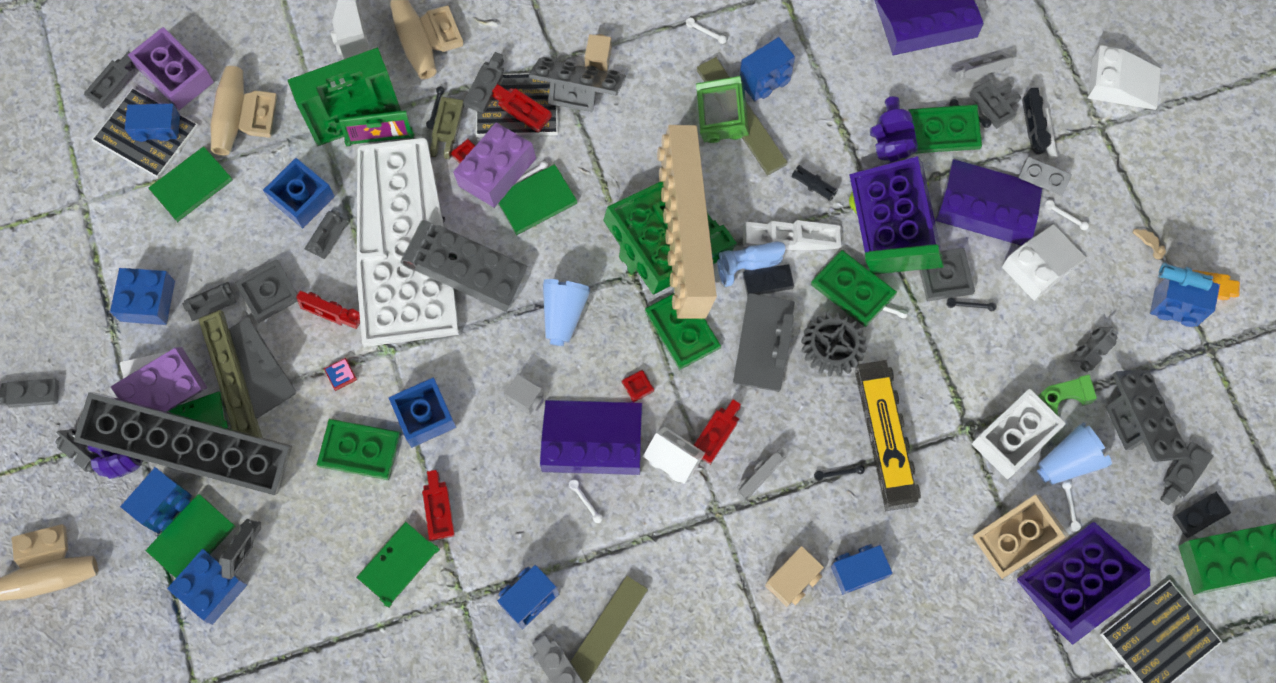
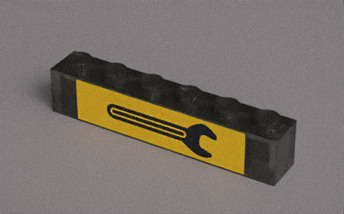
(886, 435)

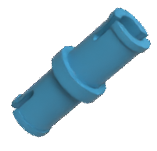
(1185, 276)

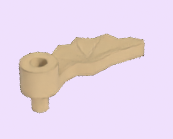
(1151, 240)

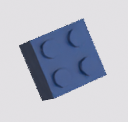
(767, 69)
(299, 193)
(142, 296)
(1182, 303)
(422, 412)
(156, 501)
(204, 588)
(527, 596)

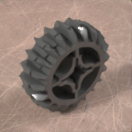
(841, 349)

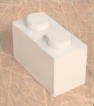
(673, 455)

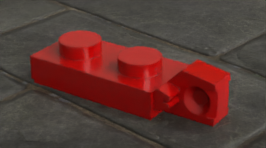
(522, 107)
(328, 310)
(718, 431)
(437, 508)

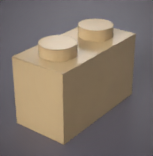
(794, 577)

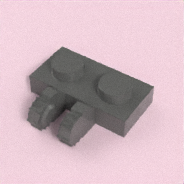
(993, 103)

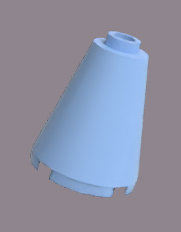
(562, 309)
(1074, 456)

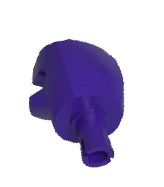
(894, 133)
(113, 464)

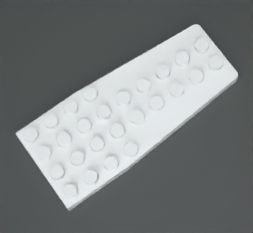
(392, 198)

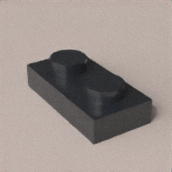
(768, 280)
(1201, 515)

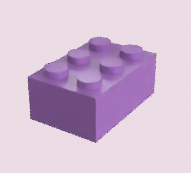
(171, 68)
(495, 164)
(162, 382)

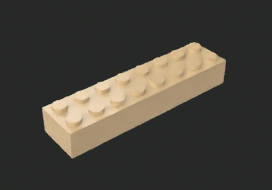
(687, 222)

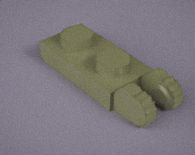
(446, 125)

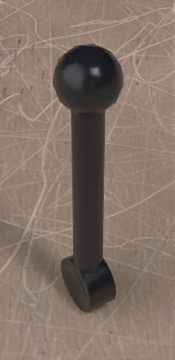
(430, 123)
(986, 123)
(951, 303)
(819, 475)

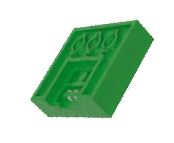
(343, 90)
(641, 233)

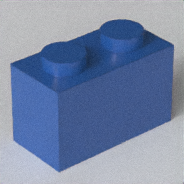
(152, 122)
(861, 569)

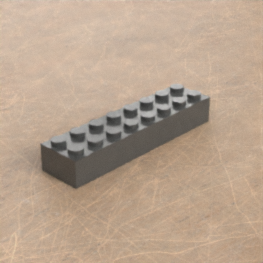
(182, 443)

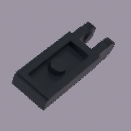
(1035, 121)

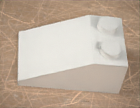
(349, 29)
(1123, 78)
(1043, 261)
(1018, 433)

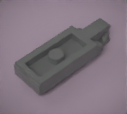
(488, 77)
(110, 81)
(29, 393)
(1185, 473)
(239, 548)

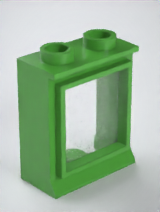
(722, 109)

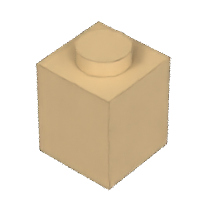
(598, 51)

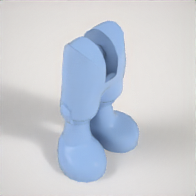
(750, 259)

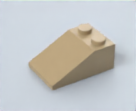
(1021, 536)

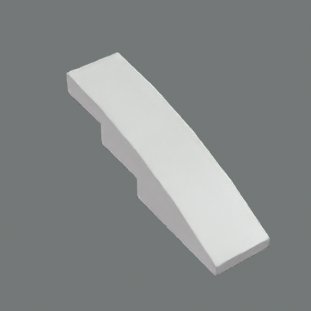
(795, 236)

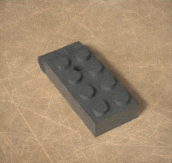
(475, 271)

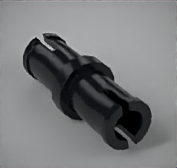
(814, 183)

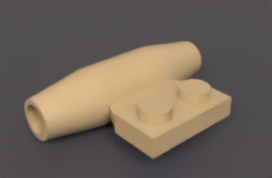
(421, 35)
(239, 111)
(44, 565)

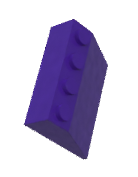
(928, 23)
(990, 203)
(894, 206)
(591, 437)
(1085, 582)

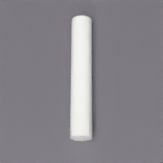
(1051, 150)

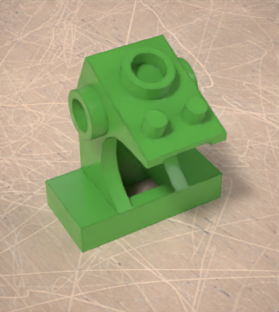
(1078, 389)

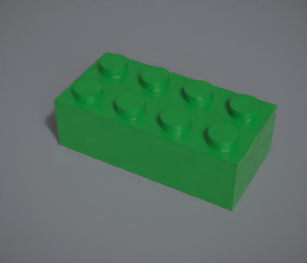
(1230, 559)

